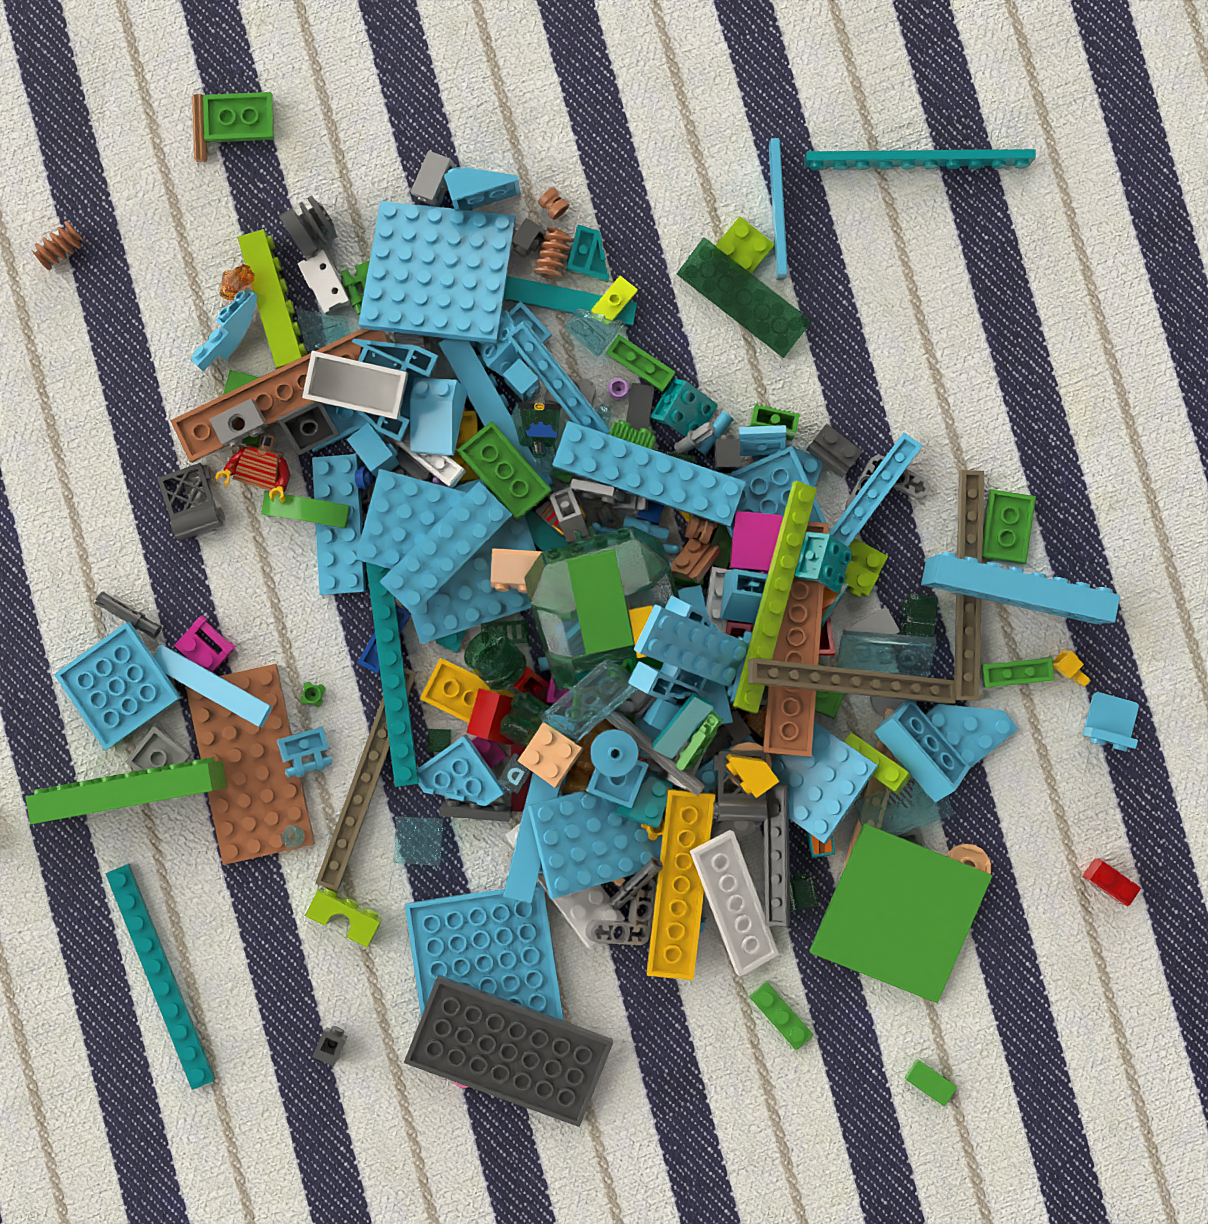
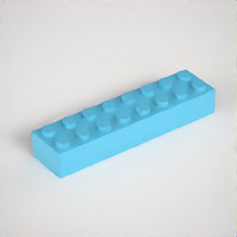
(648, 474)
(1020, 589)

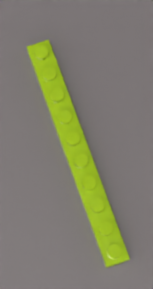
(776, 590)

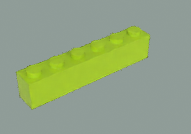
(271, 298)

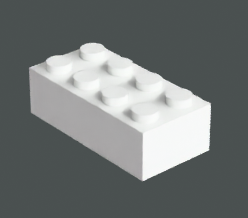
(355, 385)

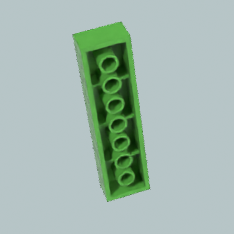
(126, 790)

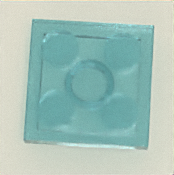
(418, 840)

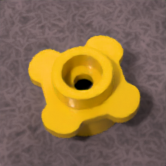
(652, 832)

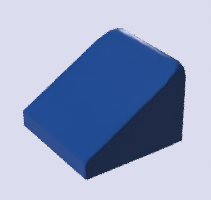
(652, 514)

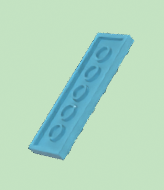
(338, 546)
(445, 548)
(691, 646)

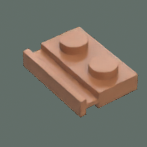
(694, 560)

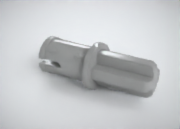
(694, 438)

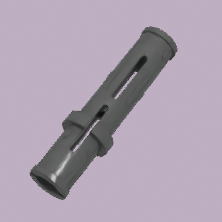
(127, 614)
(629, 889)

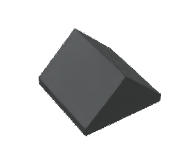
(308, 426)

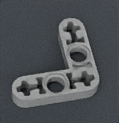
(899, 486)
(634, 922)

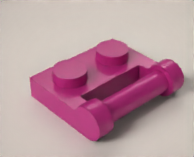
(201, 652)

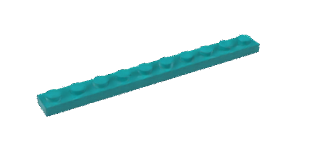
(912, 158)
(393, 679)
(160, 976)

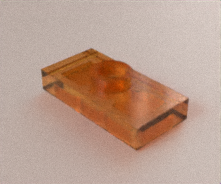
(577, 780)

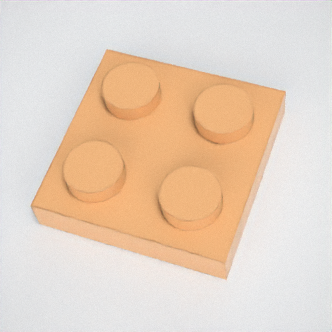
(550, 755)

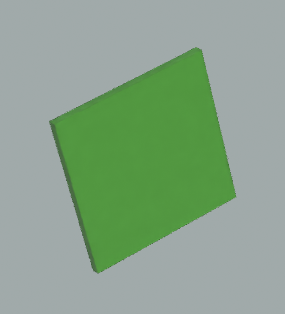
(900, 913)

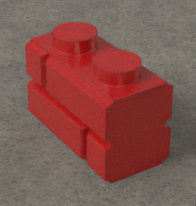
(1111, 882)

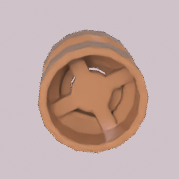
(553, 203)
(699, 529)

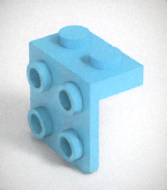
(503, 354)
(1111, 721)

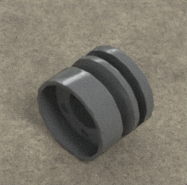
(308, 226)

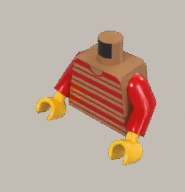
(259, 467)

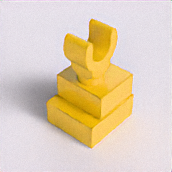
(1068, 666)

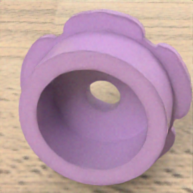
(618, 382)

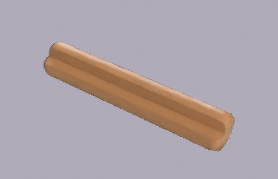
(199, 142)

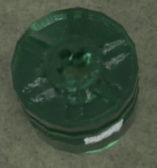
(495, 659)

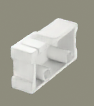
(325, 282)

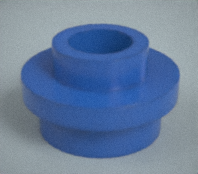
(363, 477)

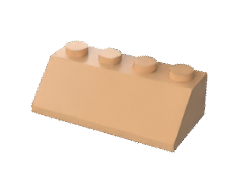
(510, 568)

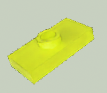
(615, 299)

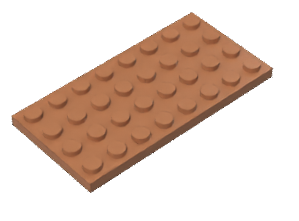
(258, 793)

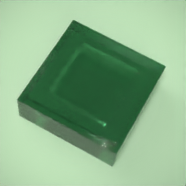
(438, 739)

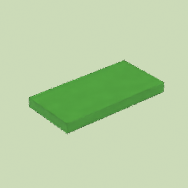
(504, 471)
(600, 601)

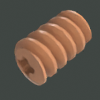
(58, 246)
(552, 253)

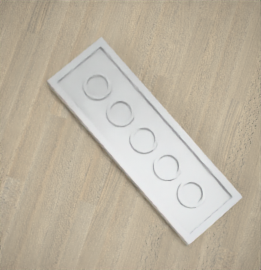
(734, 902)
(580, 906)

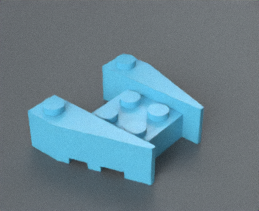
(399, 358)
(672, 680)

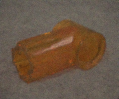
(235, 281)

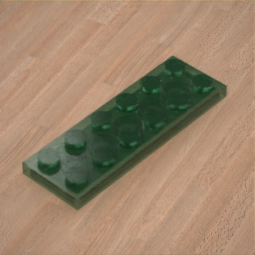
(744, 297)

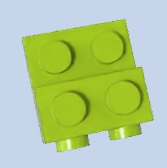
(863, 568)

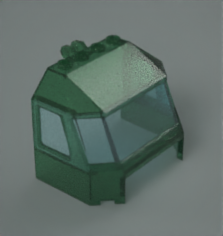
(644, 580)

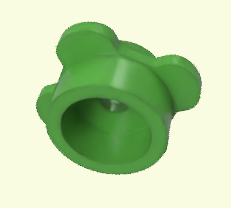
(308, 689)

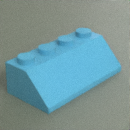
(922, 750)

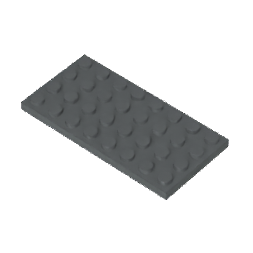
(508, 1050)

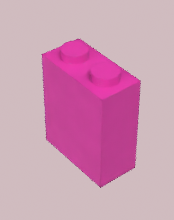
(754, 541)

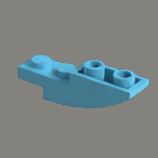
(234, 324)

